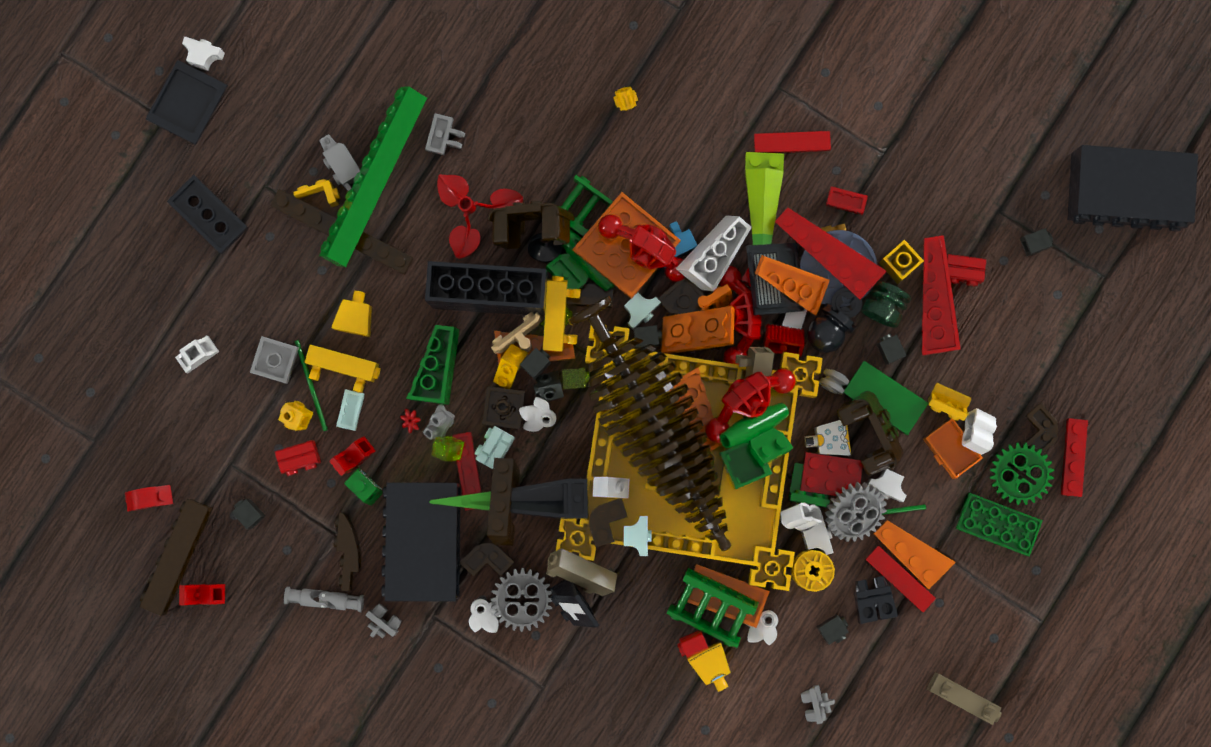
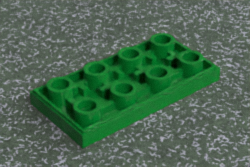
(899, 401)
(999, 524)

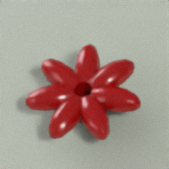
(410, 420)

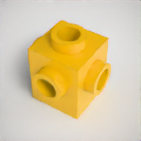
(295, 416)

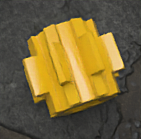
(625, 98)

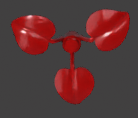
(453, 191)

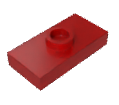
(846, 200)

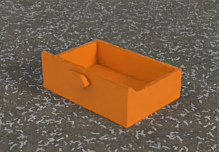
(948, 449)

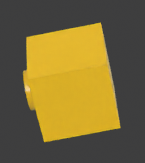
(901, 261)

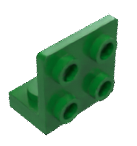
(799, 496)

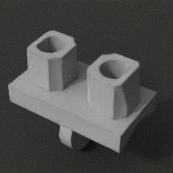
(439, 423)
(390, 626)
(818, 712)

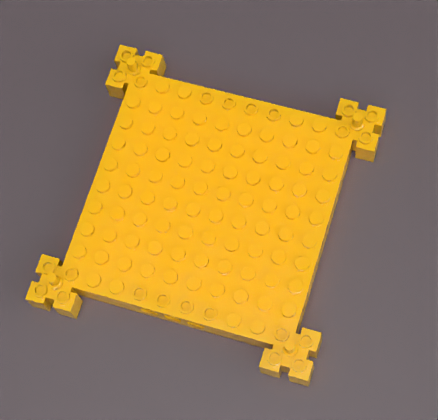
(750, 510)

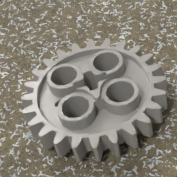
(855, 511)
(521, 617)

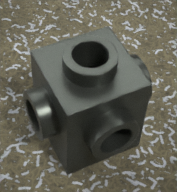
(549, 386)

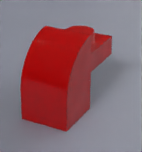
(353, 456)
(148, 497)
(201, 594)

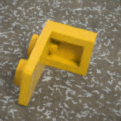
(322, 185)
(509, 366)

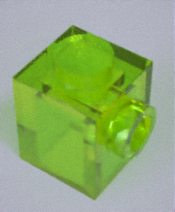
(447, 448)

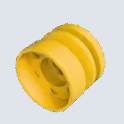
(802, 565)

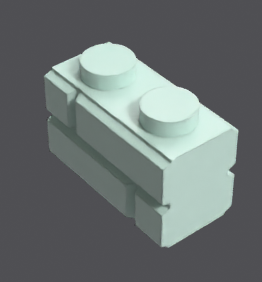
(495, 446)

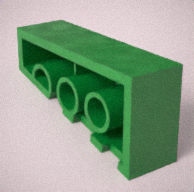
(437, 367)

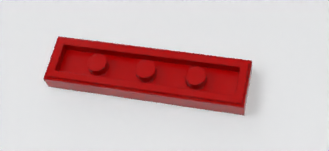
(792, 142)
(468, 466)
(900, 578)

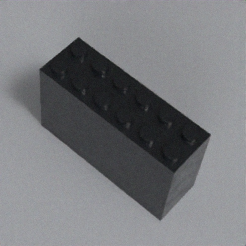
(1132, 187)
(486, 288)
(421, 543)

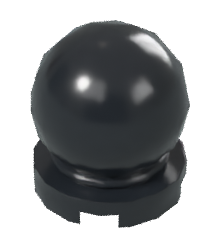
(828, 331)

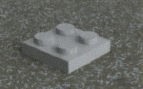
(274, 360)

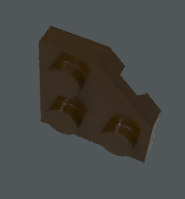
(681, 298)

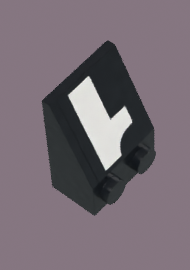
(573, 604)

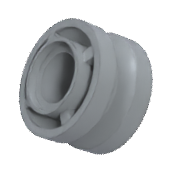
(833, 381)

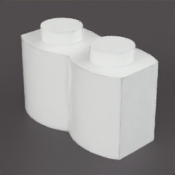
(979, 431)
(801, 516)

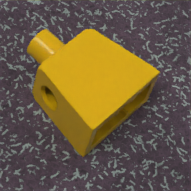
(354, 316)

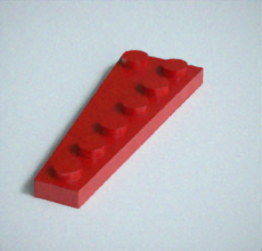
(843, 262)
(938, 308)

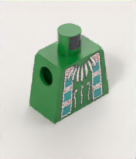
(363, 487)

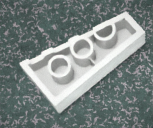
(715, 253)

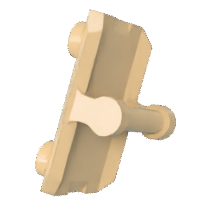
(517, 335)

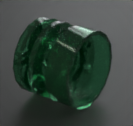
(887, 301)

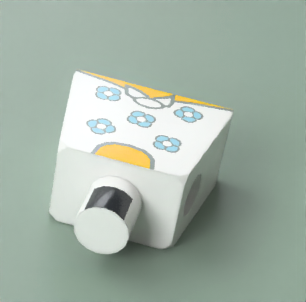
(830, 439)

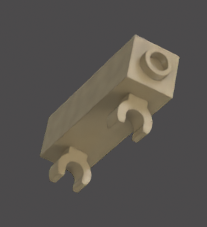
(758, 360)
(581, 572)
(964, 698)

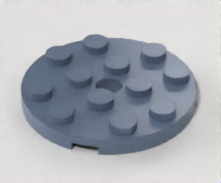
(811, 265)

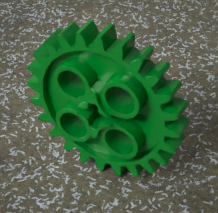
(1032, 460)

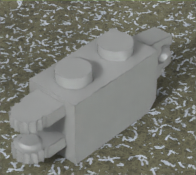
(340, 161)

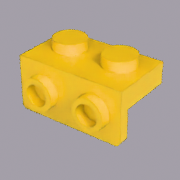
(949, 401)

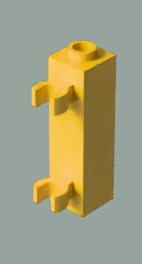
(555, 314)
(341, 363)

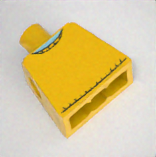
(712, 666)

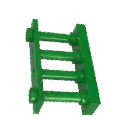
(583, 183)
(713, 589)

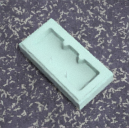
(350, 410)

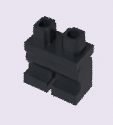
(869, 600)

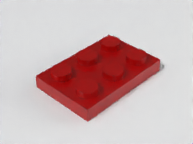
(829, 473)

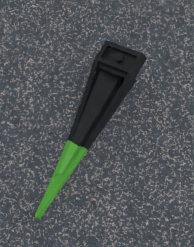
(551, 499)

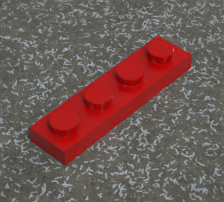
(1074, 457)

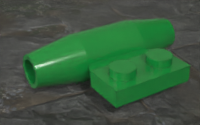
(575, 268)
(764, 440)

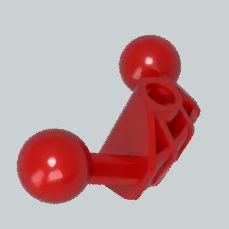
(647, 245)
(744, 318)
(749, 398)

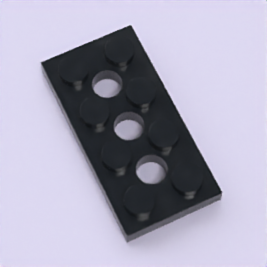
(207, 201)

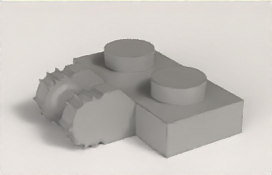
(439, 135)

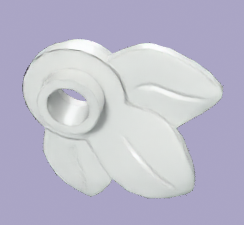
(535, 413)
(485, 618)
(764, 631)

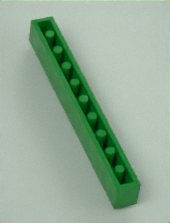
(373, 176)

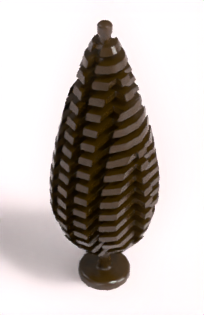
(655, 424)

